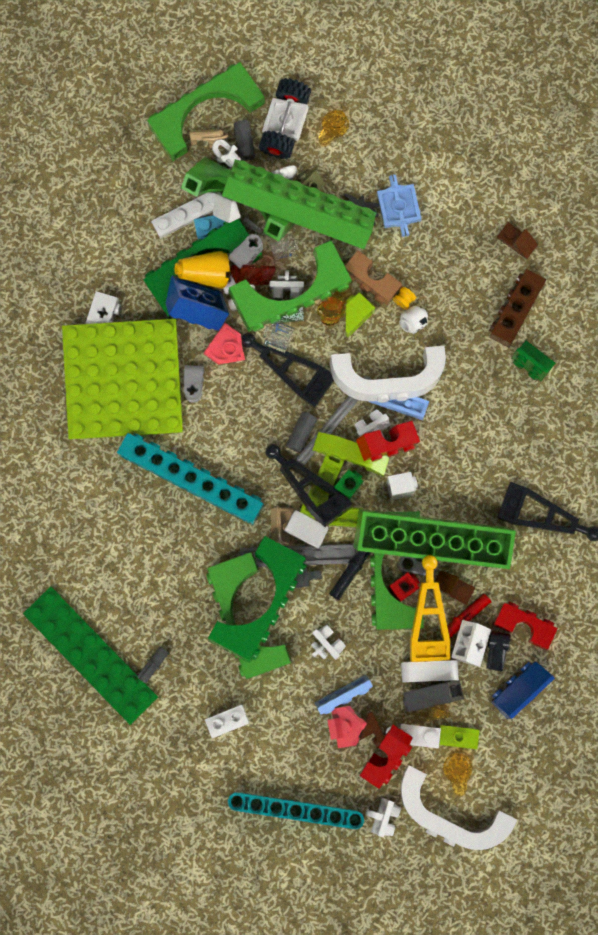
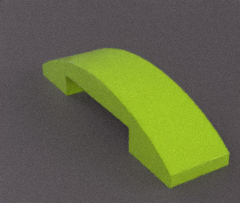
(347, 450)
(329, 472)

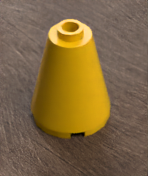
(205, 269)

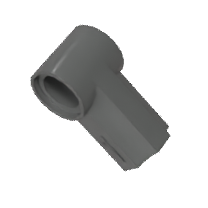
(416, 567)

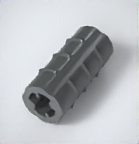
(244, 140)
(301, 432)

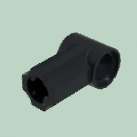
(497, 647)

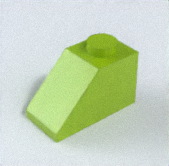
(356, 313)

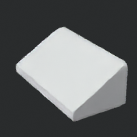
(225, 209)
(306, 529)

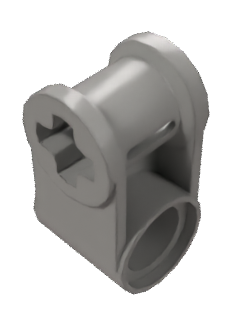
(245, 253)
(193, 380)

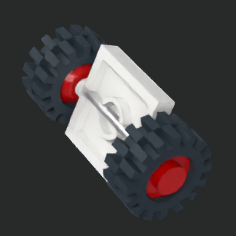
(285, 118)

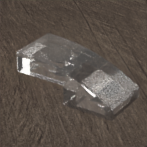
(250, 225)

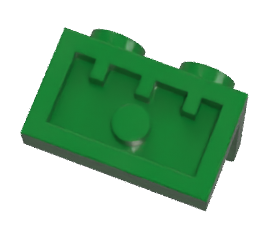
(533, 361)

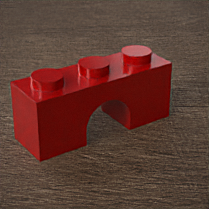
(374, 446)
(541, 631)
(395, 745)

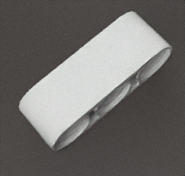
(429, 671)

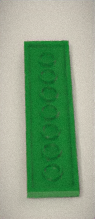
(90, 655)

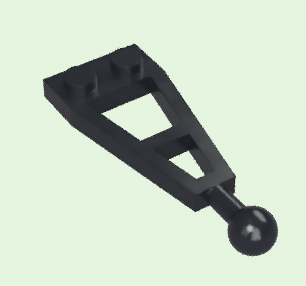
(316, 387)
(513, 503)
(327, 511)

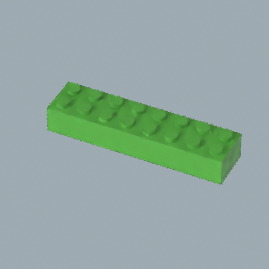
(299, 204)
(436, 537)

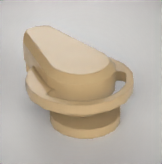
(207, 135)

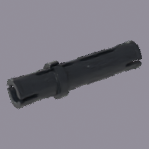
(355, 564)

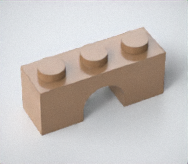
(382, 289)

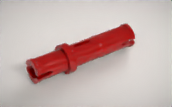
(468, 614)

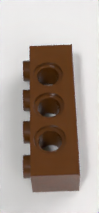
(533, 284)

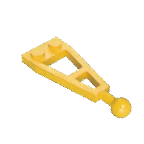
(429, 649)

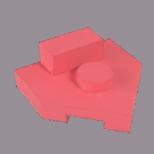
(225, 346)
(345, 726)

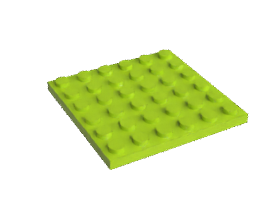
(122, 379)

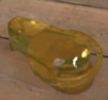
(333, 127)
(332, 309)
(458, 772)

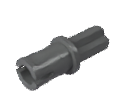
(153, 664)

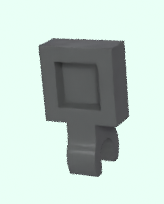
(303, 580)

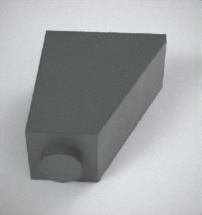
(433, 696)

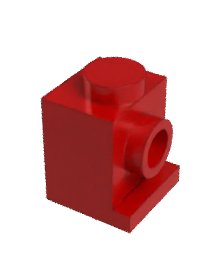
(397, 590)

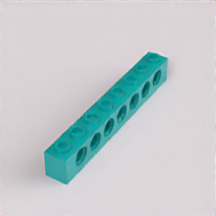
(133, 442)

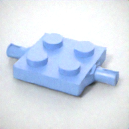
(399, 206)

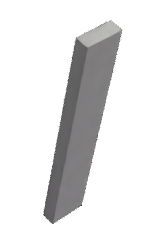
(316, 556)

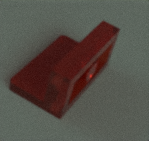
(253, 274)

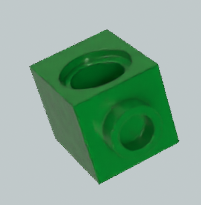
(356, 477)

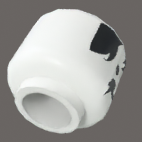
(413, 319)

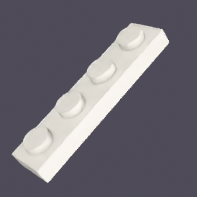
(184, 214)

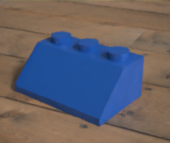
(196, 303)
(521, 689)

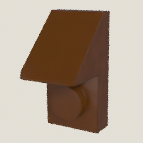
(517, 240)
(454, 587)
(372, 727)

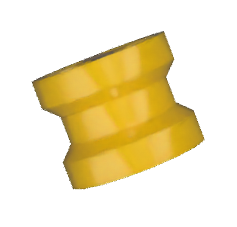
(404, 298)

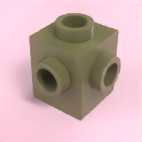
(311, 179)

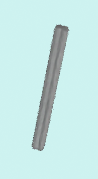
(329, 426)

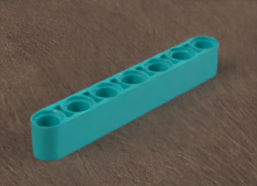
(286, 814)

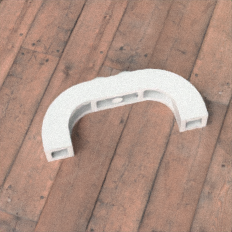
(388, 389)
(487, 838)

